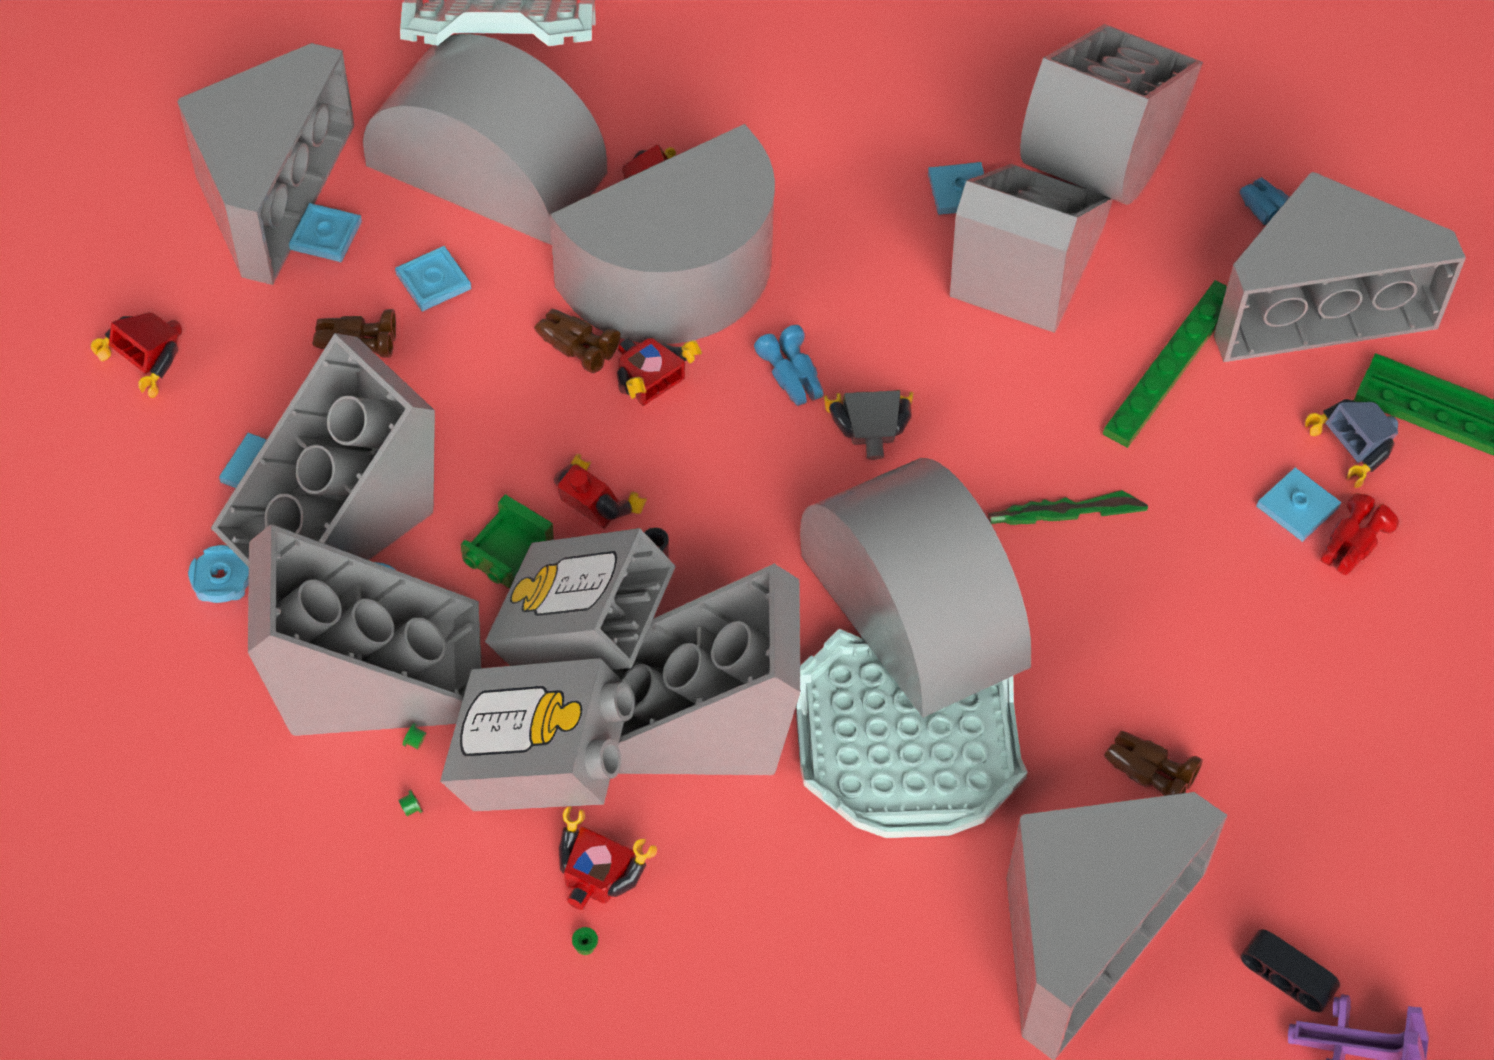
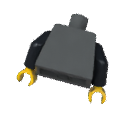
(871, 418)

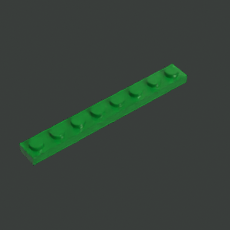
(1167, 368)

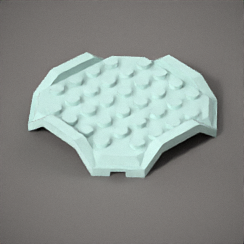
(544, 18)
(887, 764)

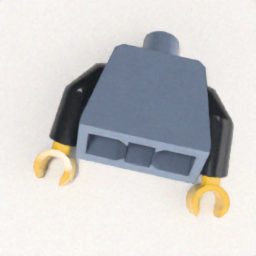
(1362, 431)

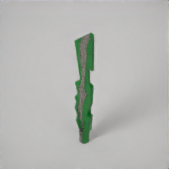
(1066, 509)

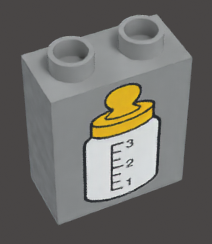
(582, 600)
(538, 736)

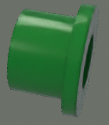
(414, 737)
(410, 804)
(582, 936)

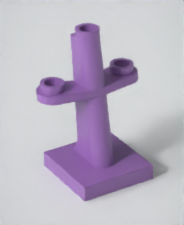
(1342, 1040)

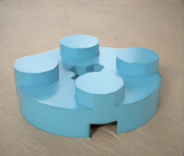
(215, 589)

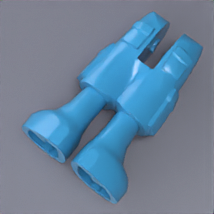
(1263, 199)
(791, 373)

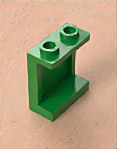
(505, 541)

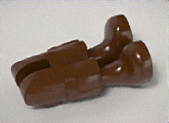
(382, 332)
(571, 333)
(1144, 759)

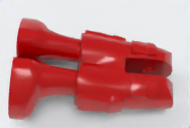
(1357, 542)

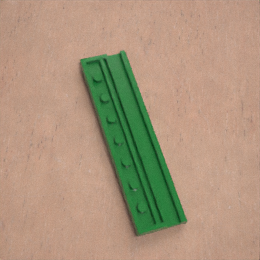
(1429, 402)

